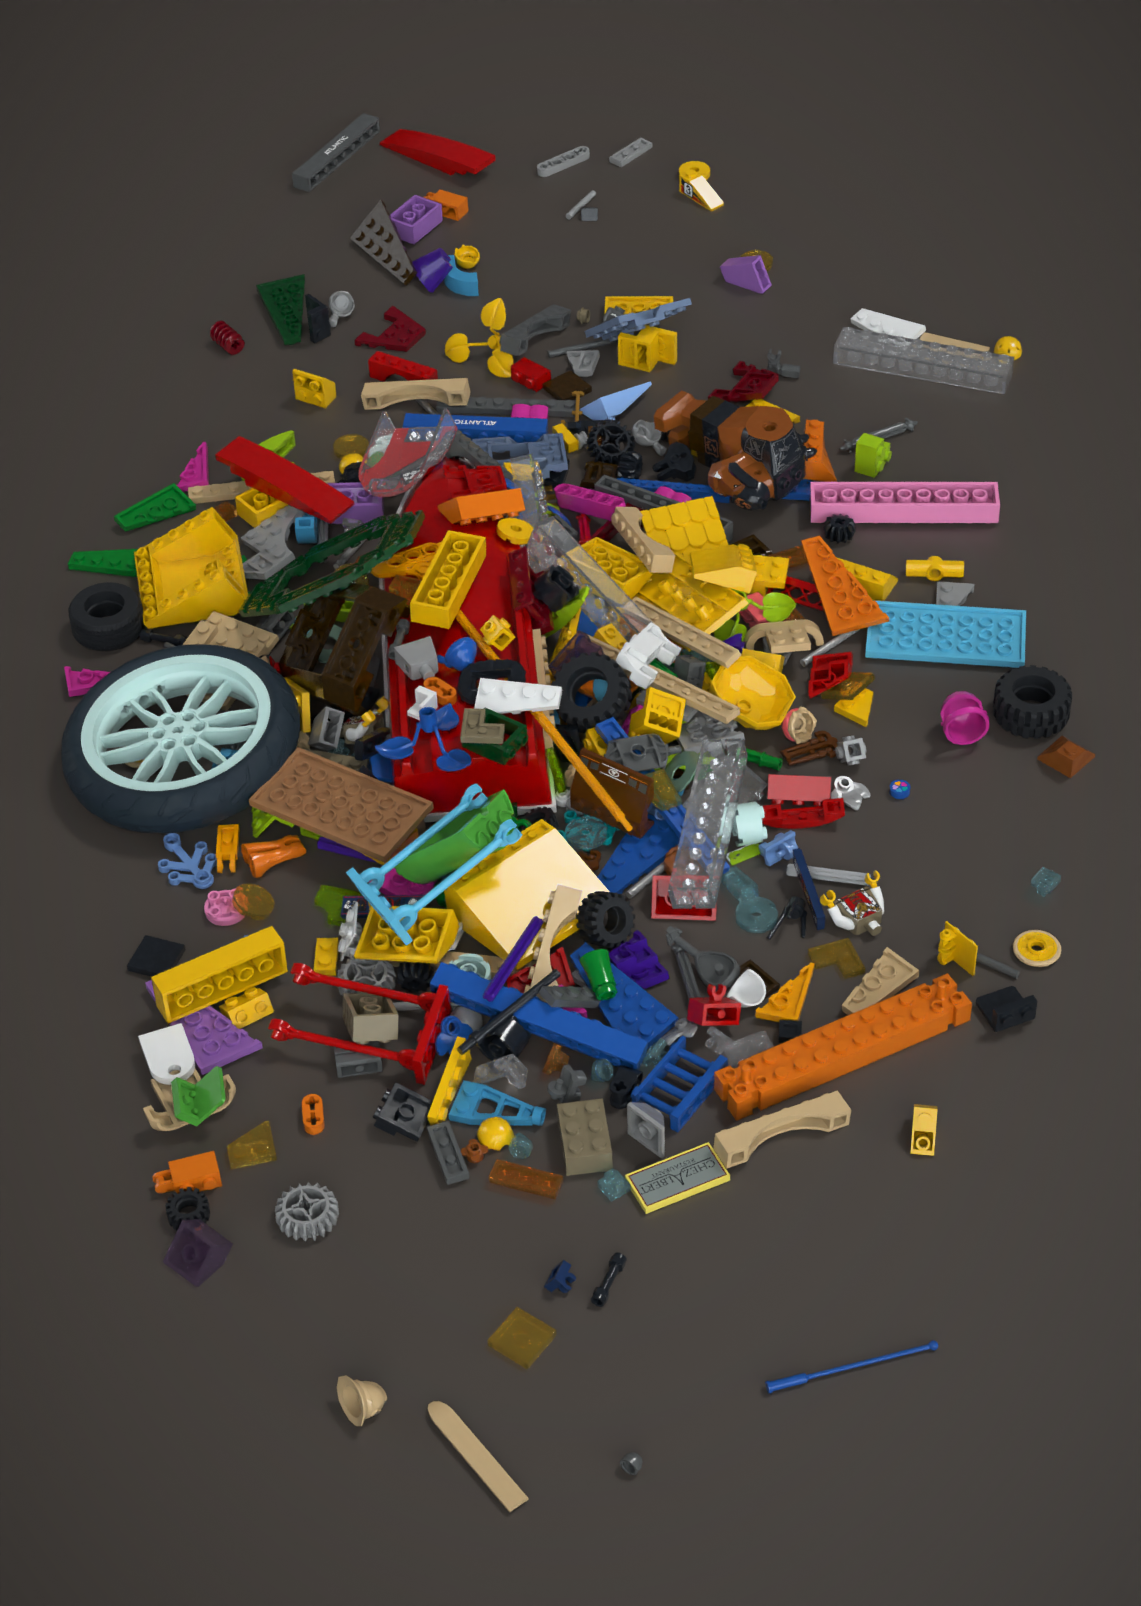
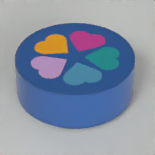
(899, 789)

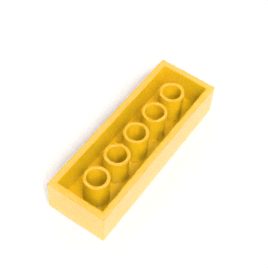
(448, 579)
(219, 974)

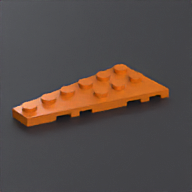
(840, 593)

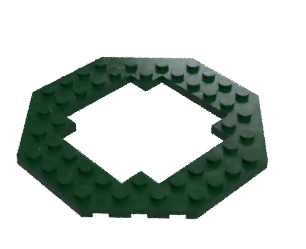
(273, 599)

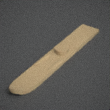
(476, 1455)

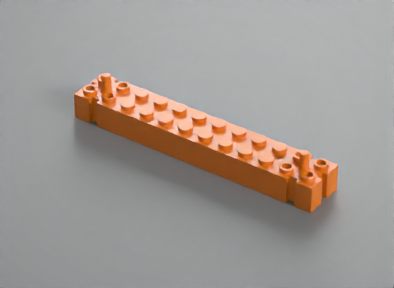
(842, 1046)

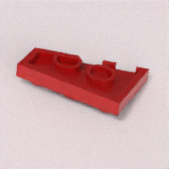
(557, 961)

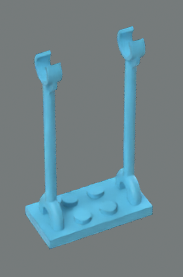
(381, 905)

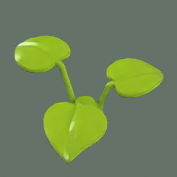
(776, 609)

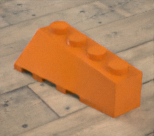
(819, 465)
(483, 506)

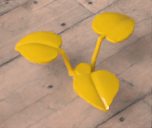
(492, 316)

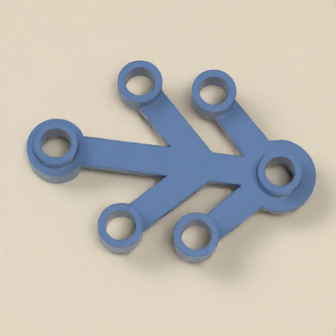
(201, 878)

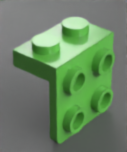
(198, 1101)

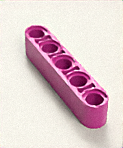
(587, 501)

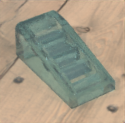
(739, 886)

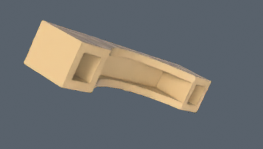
(382, 394)
(654, 555)
(563, 910)
(822, 1113)

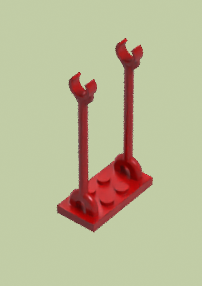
(419, 1060)

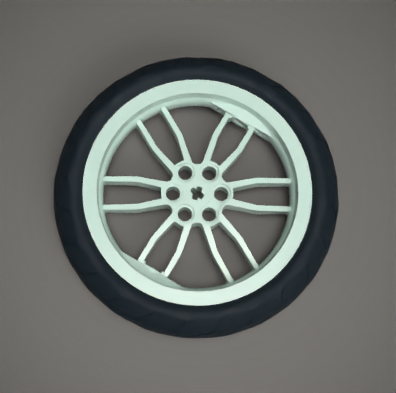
(179, 737)

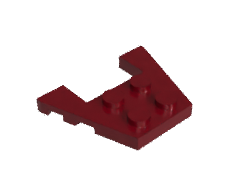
(399, 336)
(753, 384)

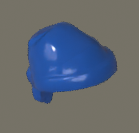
(459, 654)

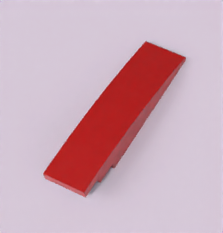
(438, 152)
(283, 480)

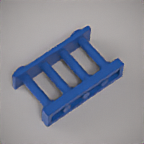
(690, 1099)

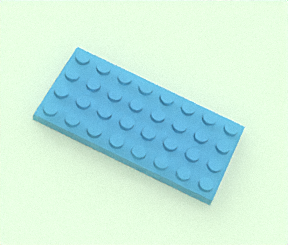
(949, 634)

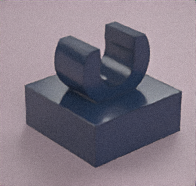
(558, 1276)

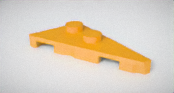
(790, 998)

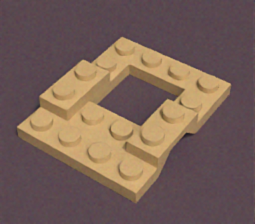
(235, 634)

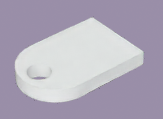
(168, 1051)

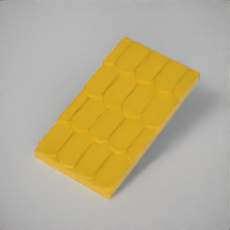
(685, 526)
(691, 599)

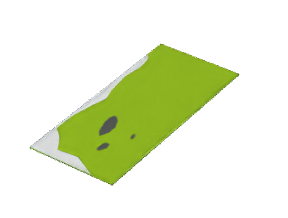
(743, 854)

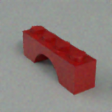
(384, 365)

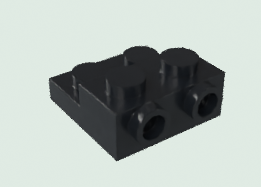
(403, 1112)

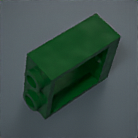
(506, 751)

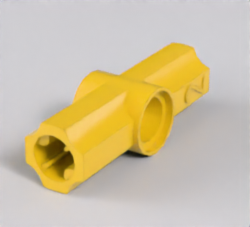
(934, 568)

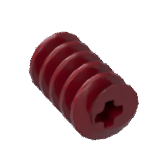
(227, 337)

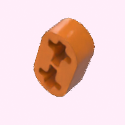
(445, 693)
(317, 1114)

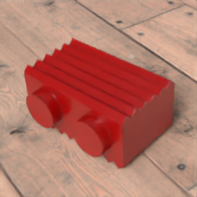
(530, 374)

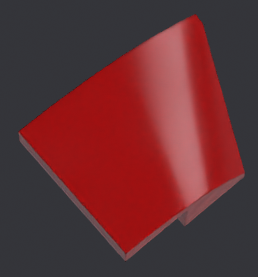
(829, 671)

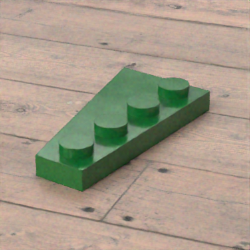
(160, 506)
(105, 561)

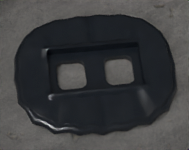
(489, 670)

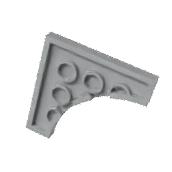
(272, 535)

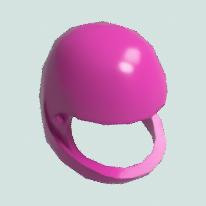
(963, 718)

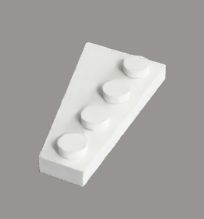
(887, 324)
(516, 696)

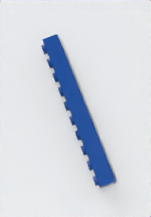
(694, 491)

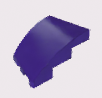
(432, 268)
(639, 962)

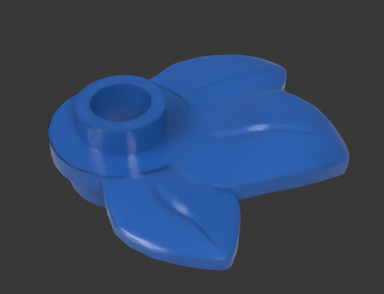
(446, 1038)

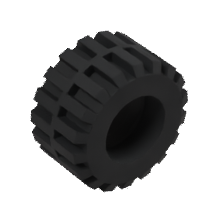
(592, 915)

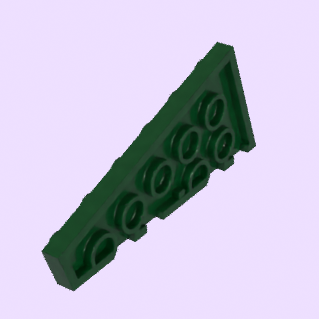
(285, 306)

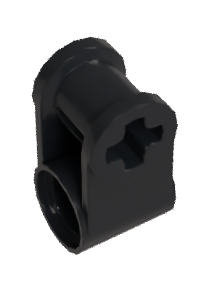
(622, 1086)

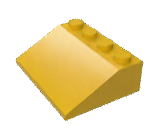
(619, 564)
(725, 566)
(431, 935)

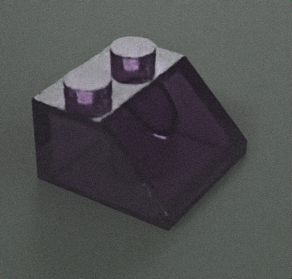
(197, 1251)

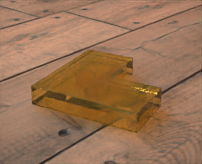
(839, 953)

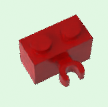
(714, 1009)

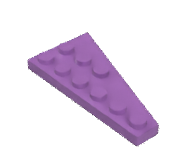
(213, 1037)

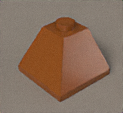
(1066, 756)

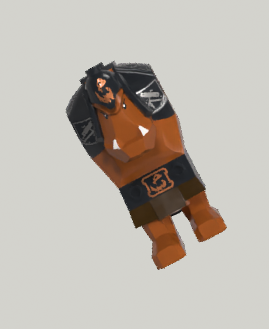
(748, 449)

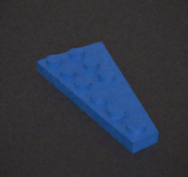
(638, 856)
(632, 1007)

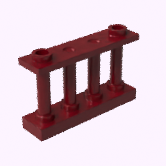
(522, 590)

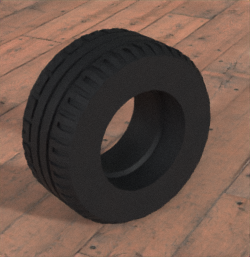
(110, 632)

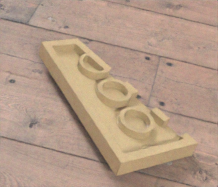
(884, 980)

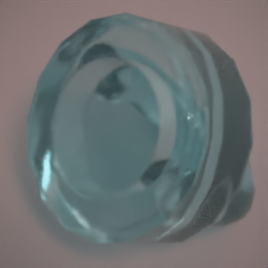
(602, 1070)
(520, 1146)

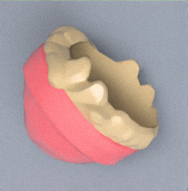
(798, 725)

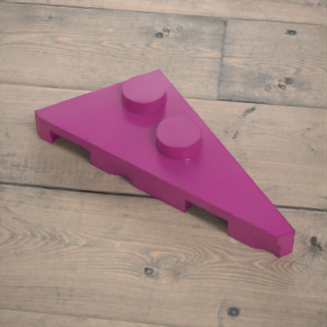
(196, 470)
(80, 682)

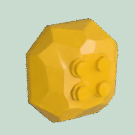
(758, 691)

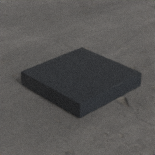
(155, 956)

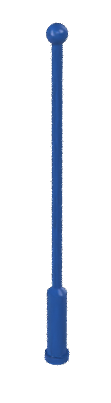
(803, 1378)

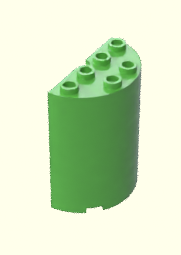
(457, 841)

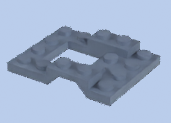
(636, 321)
(548, 451)

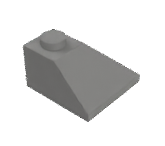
(647, 1127)

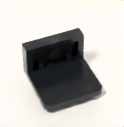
(317, 319)
(1007, 1008)

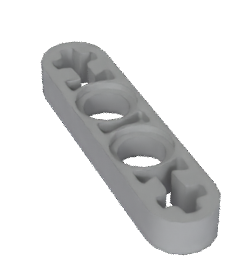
(563, 161)

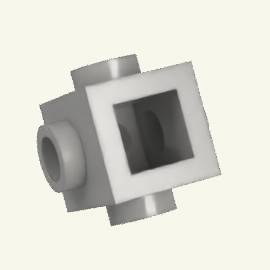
(857, 747)

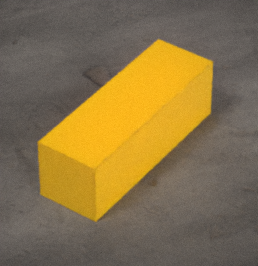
(570, 441)

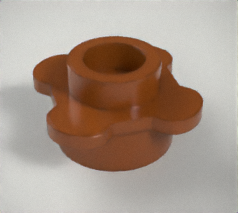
(474, 1156)

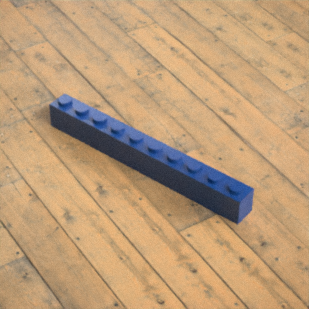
(543, 1020)

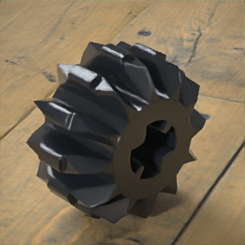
(630, 465)
(839, 528)
(415, 975)

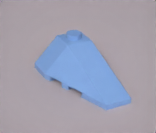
(614, 404)

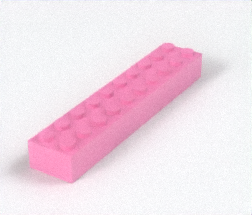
(906, 502)

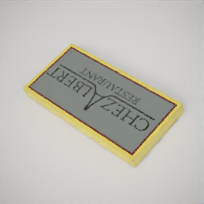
(677, 1177)

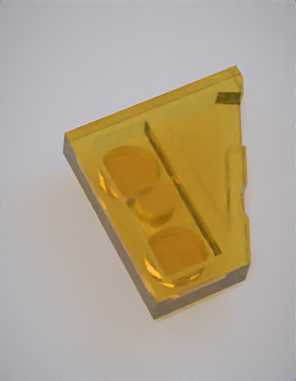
(664, 791)
(252, 1147)

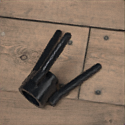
(793, 910)

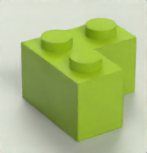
(871, 455)

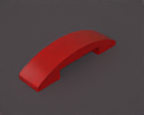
(804, 817)

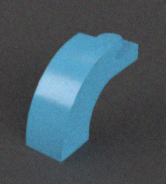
(461, 282)
(306, 529)

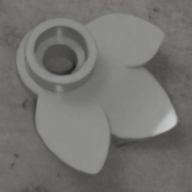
(851, 793)
(682, 1028)

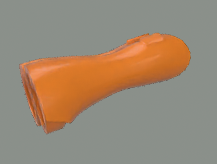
(265, 855)

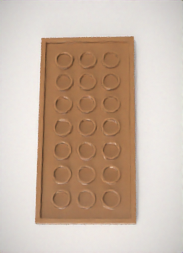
(341, 804)

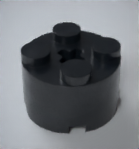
(555, 588)
(505, 1039)

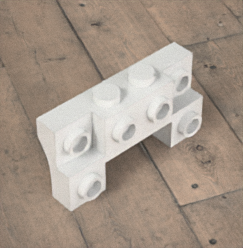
(642, 650)

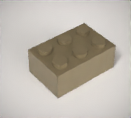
(370, 1017)
(584, 1137)

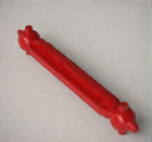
(584, 529)

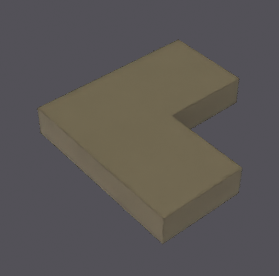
(477, 731)

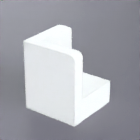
(424, 698)

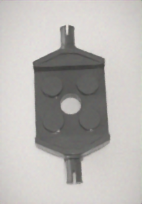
(653, 750)

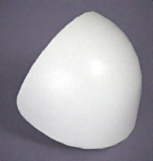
(748, 989)

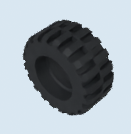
(585, 669)
(1028, 718)

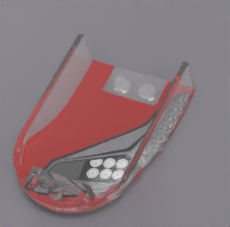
(403, 456)

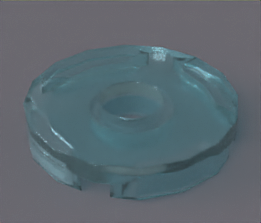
(588, 841)
(752, 923)

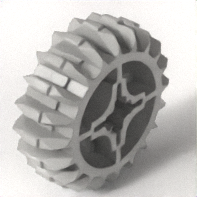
(367, 972)
(293, 1217)

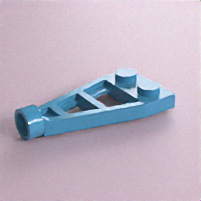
(470, 1096)

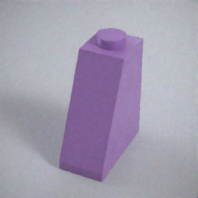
(747, 273)

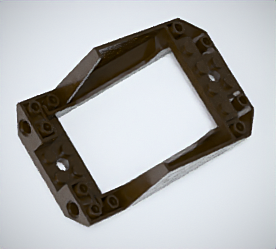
(345, 673)

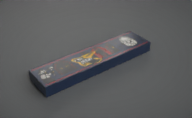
(809, 889)
(364, 906)

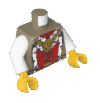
(362, 725)
(859, 910)

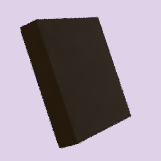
(566, 383)

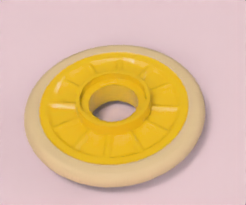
(1050, 948)

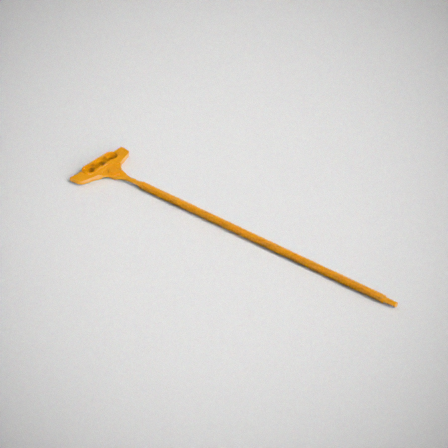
(418, 568)

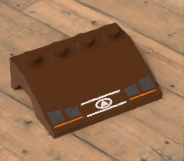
(627, 788)

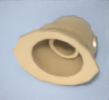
(360, 1399)

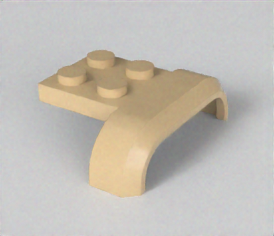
(785, 635)
(166, 1120)

